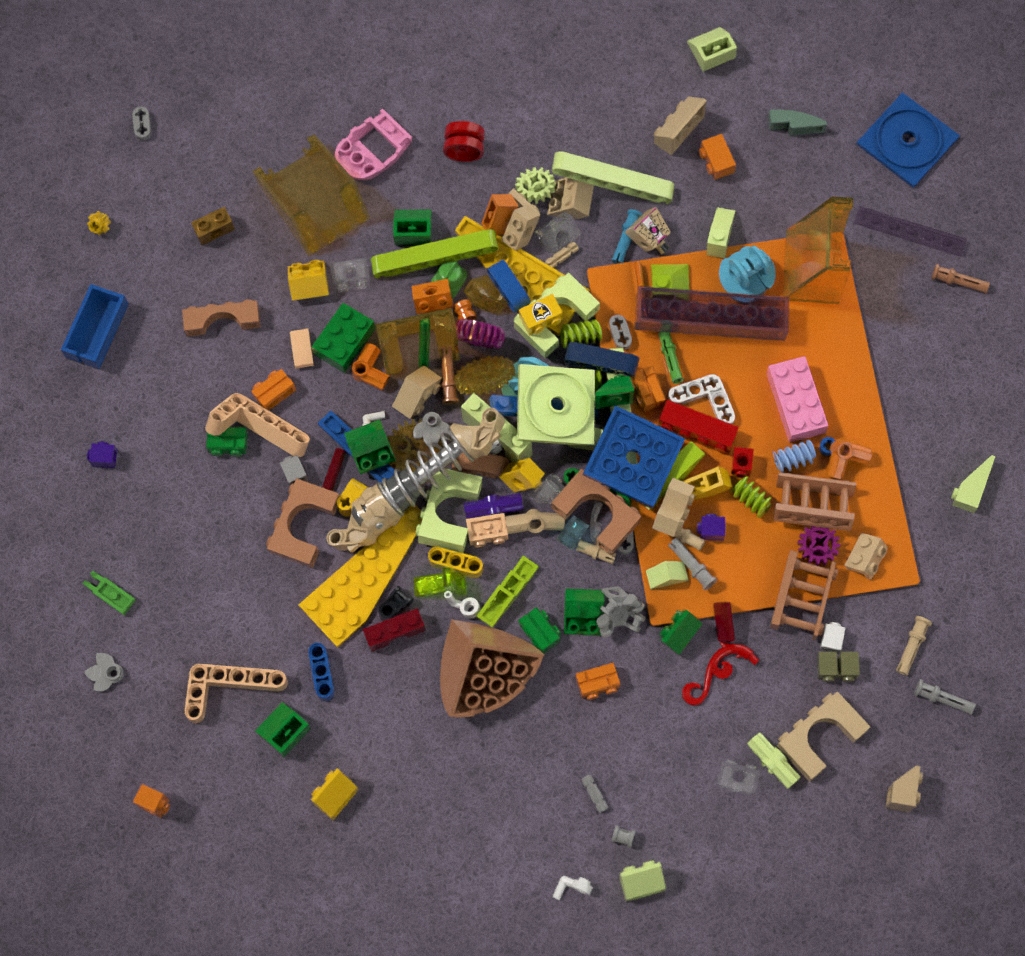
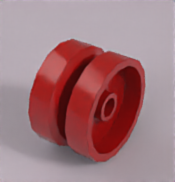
(463, 141)

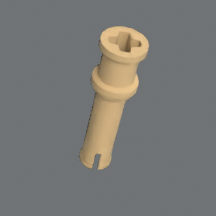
(916, 637)

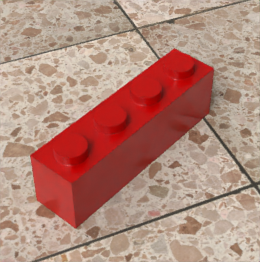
(698, 426)

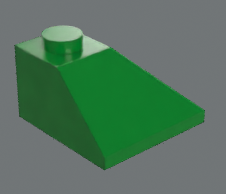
(614, 392)

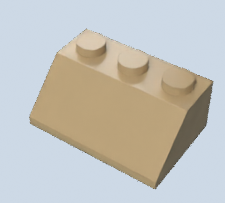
(680, 124)

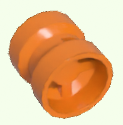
(464, 310)

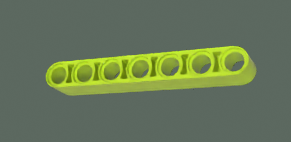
(434, 253)

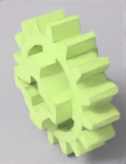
(536, 185)

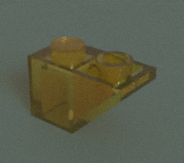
(485, 295)

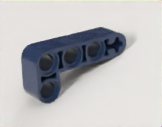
(600, 359)

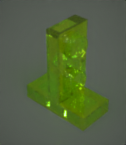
(439, 583)

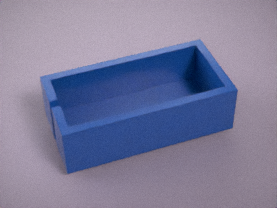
(94, 326)

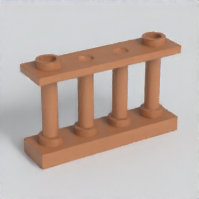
(812, 516)
(789, 582)

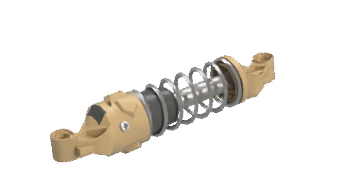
(387, 500)

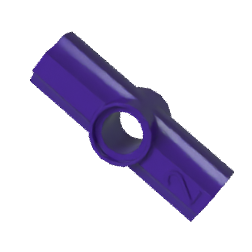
(493, 505)

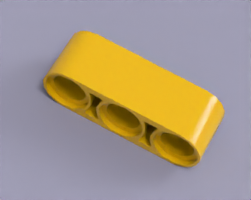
(449, 555)

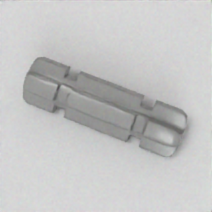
(594, 793)

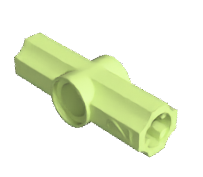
(773, 760)

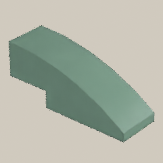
(795, 122)

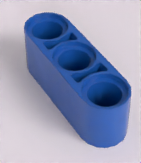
(508, 285)
(316, 664)

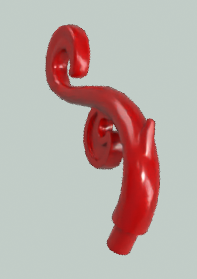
(712, 669)

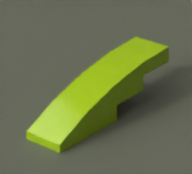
(683, 465)
(508, 591)

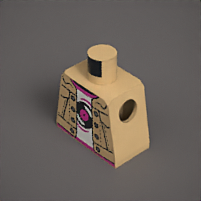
(650, 231)

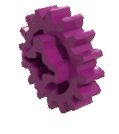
(823, 550)

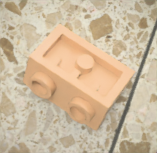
(487, 530)

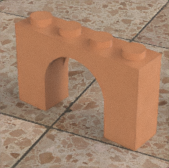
(583, 489)
(301, 496)

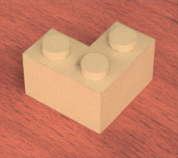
(415, 391)
(674, 507)

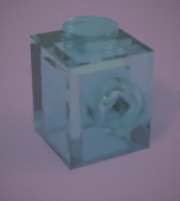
(572, 532)

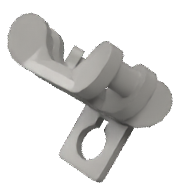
(619, 610)

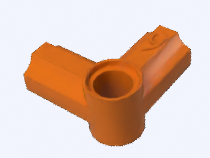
(371, 375)
(851, 452)

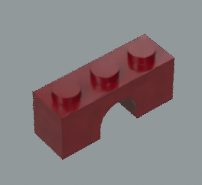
(403, 625)

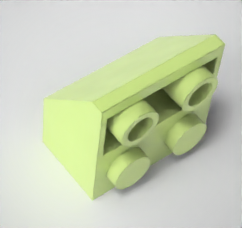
(713, 48)
(642, 881)

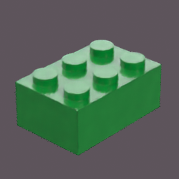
(343, 337)

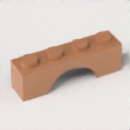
(198, 320)

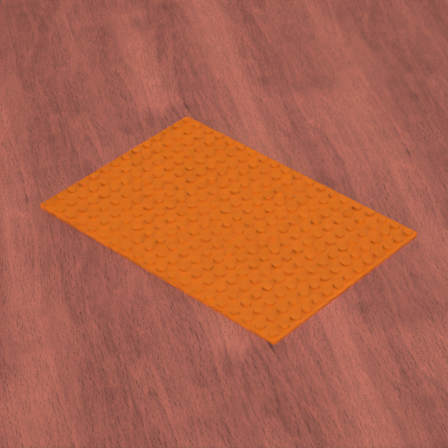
(756, 549)

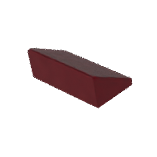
(724, 621)

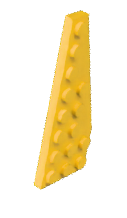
(530, 272)
(354, 590)

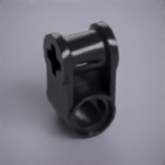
(397, 602)

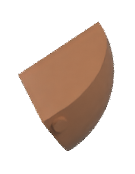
(483, 668)

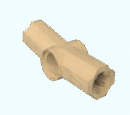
(524, 522)

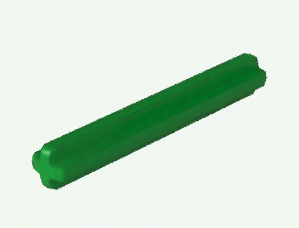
(424, 342)

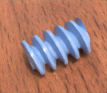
(794, 456)

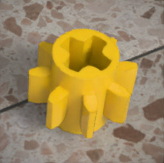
(98, 223)

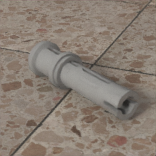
(698, 570)
(966, 706)

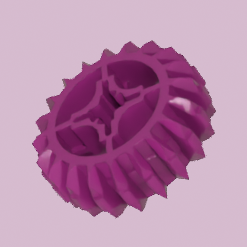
(480, 333)

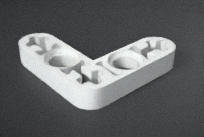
(710, 392)

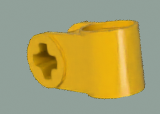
(352, 491)

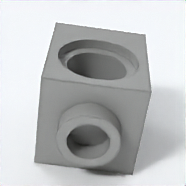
(293, 469)

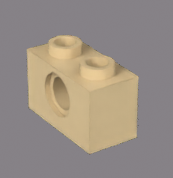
(520, 227)

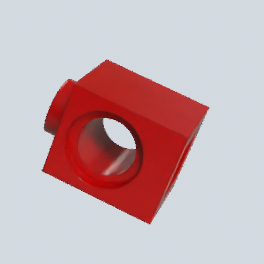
(746, 455)

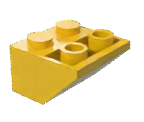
(307, 280)
(334, 794)

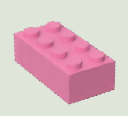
(797, 399)

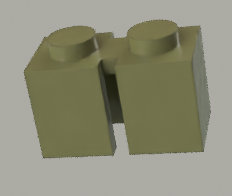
(848, 666)

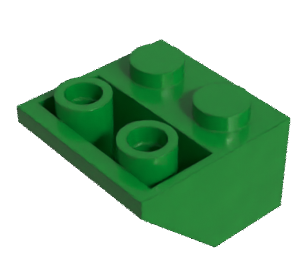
(412, 227)
(370, 446)
(582, 611)
(680, 631)
(283, 729)

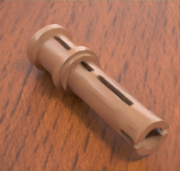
(951, 276)
(448, 383)

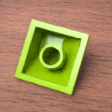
(670, 276)

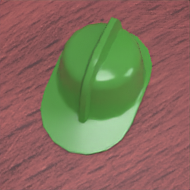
(454, 274)

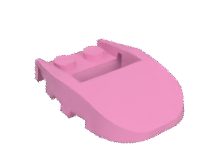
(358, 159)

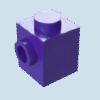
(102, 455)
(711, 528)

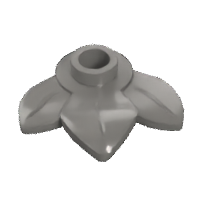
(429, 431)
(102, 672)

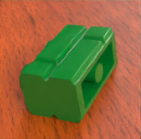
(231, 441)
(539, 629)

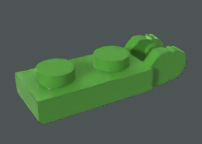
(110, 594)

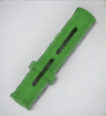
(668, 350)

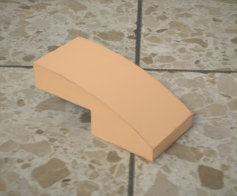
(301, 348)

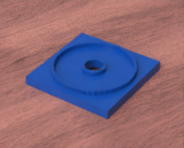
(904, 159)
(657, 454)

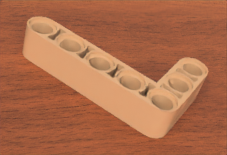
(259, 420)
(227, 681)

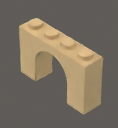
(834, 710)

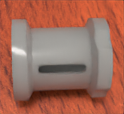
(623, 836)

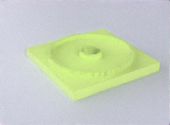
(540, 421)

